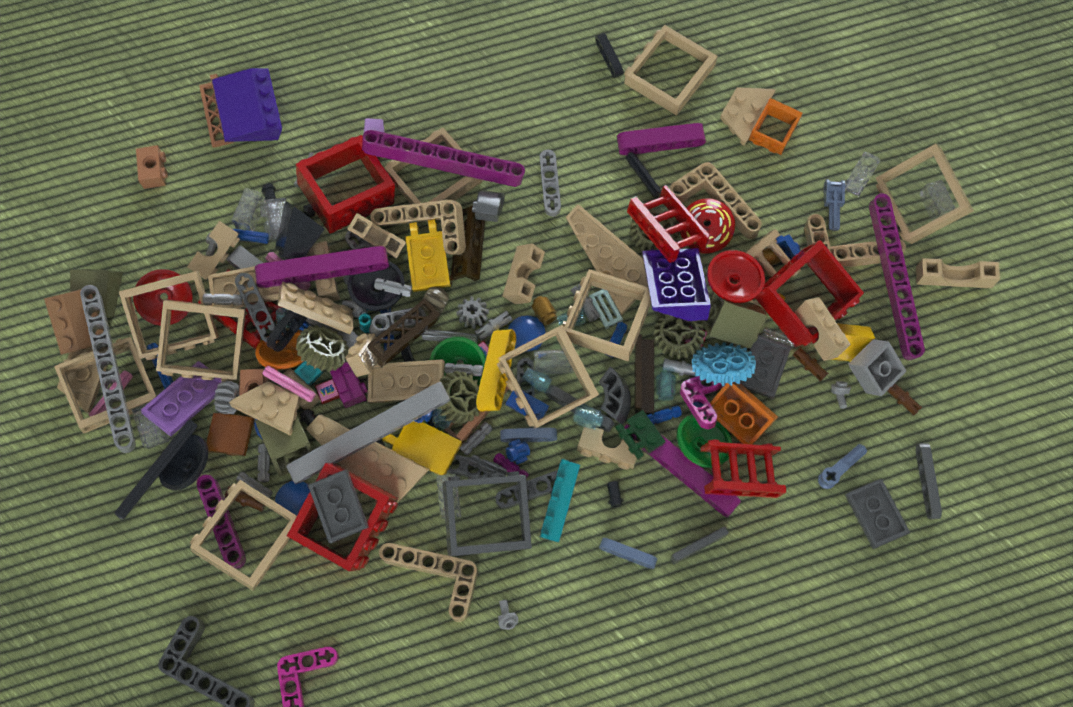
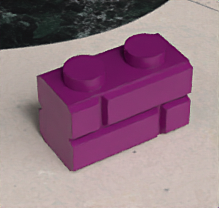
(348, 386)

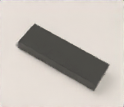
(699, 545)

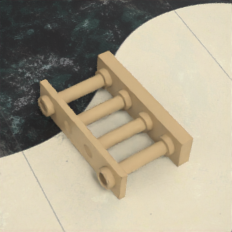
(768, 241)

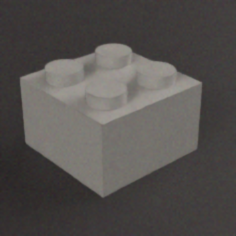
(877, 367)

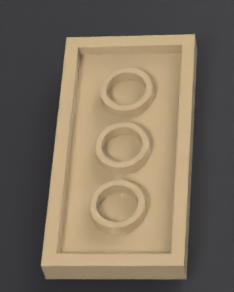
(225, 284)
(315, 307)
(402, 380)

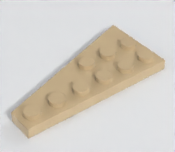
(607, 253)
(374, 462)

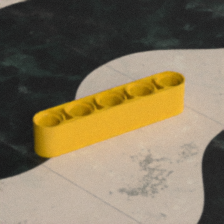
(493, 381)

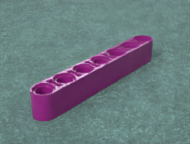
(321, 266)
(691, 475)

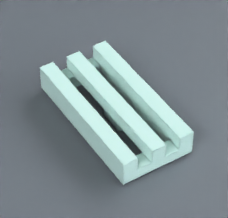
(611, 321)

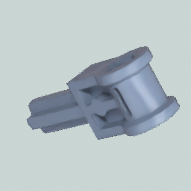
(834, 199)
(841, 467)

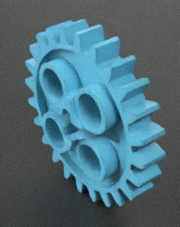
(723, 364)

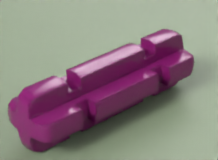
(509, 466)

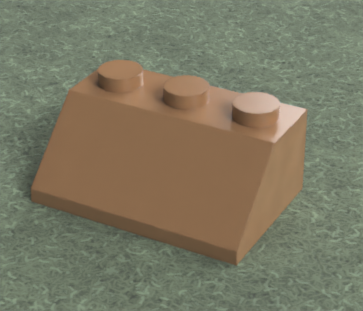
(69, 321)

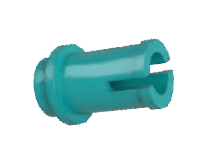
(365, 322)

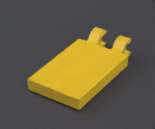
(427, 258)
(425, 446)

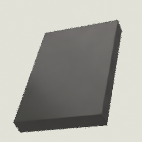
(770, 363)
(338, 506)
(877, 513)

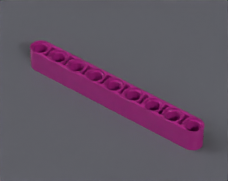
(507, 172)
(893, 285)

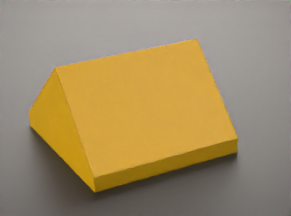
(858, 337)

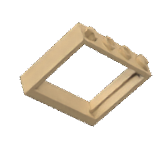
(657, 95)
(452, 193)
(964, 205)
(613, 285)
(150, 354)
(86, 359)
(574, 361)
(187, 371)
(211, 522)

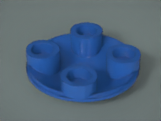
(526, 330)
(292, 496)

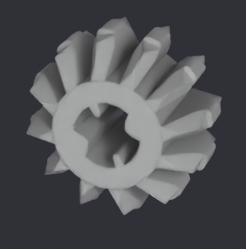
(465, 312)
(224, 394)

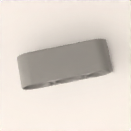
(387, 320)

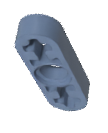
(528, 435)
(628, 553)

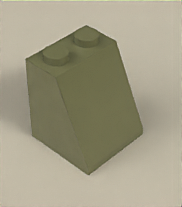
(105, 281)
(734, 321)
(284, 447)

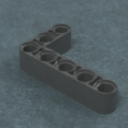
(199, 675)

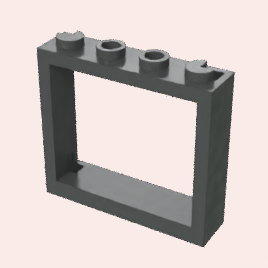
(452, 548)

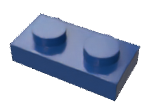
(538, 407)

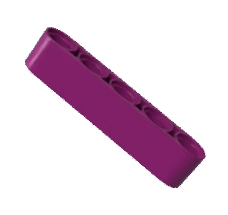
(661, 139)
(225, 529)

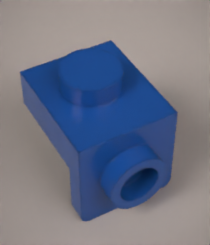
(788, 245)

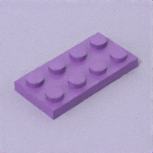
(180, 401)

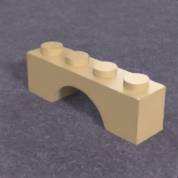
(977, 275)

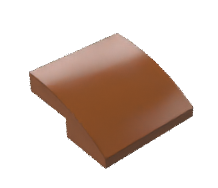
(229, 434)

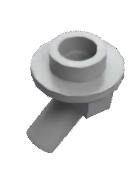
(212, 246)
(357, 311)
(840, 388)
(506, 620)

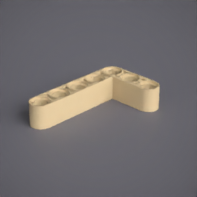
(725, 192)
(424, 209)
(846, 251)
(437, 569)

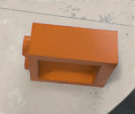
(781, 112)

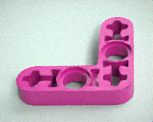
(698, 394)
(293, 674)

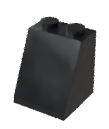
(296, 233)

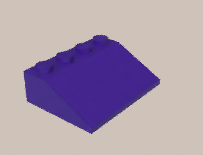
(247, 106)
(677, 286)

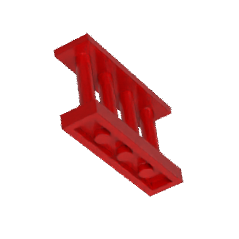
(661, 236)
(252, 338)
(735, 486)

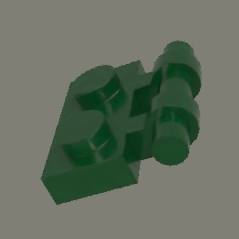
(644, 430)

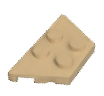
(744, 110)
(84, 382)
(269, 405)

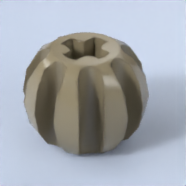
(437, 298)

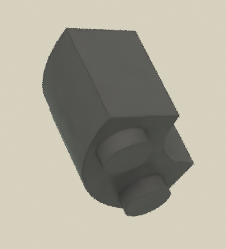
(488, 205)
(617, 395)

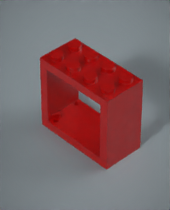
(327, 161)
(830, 274)
(367, 540)

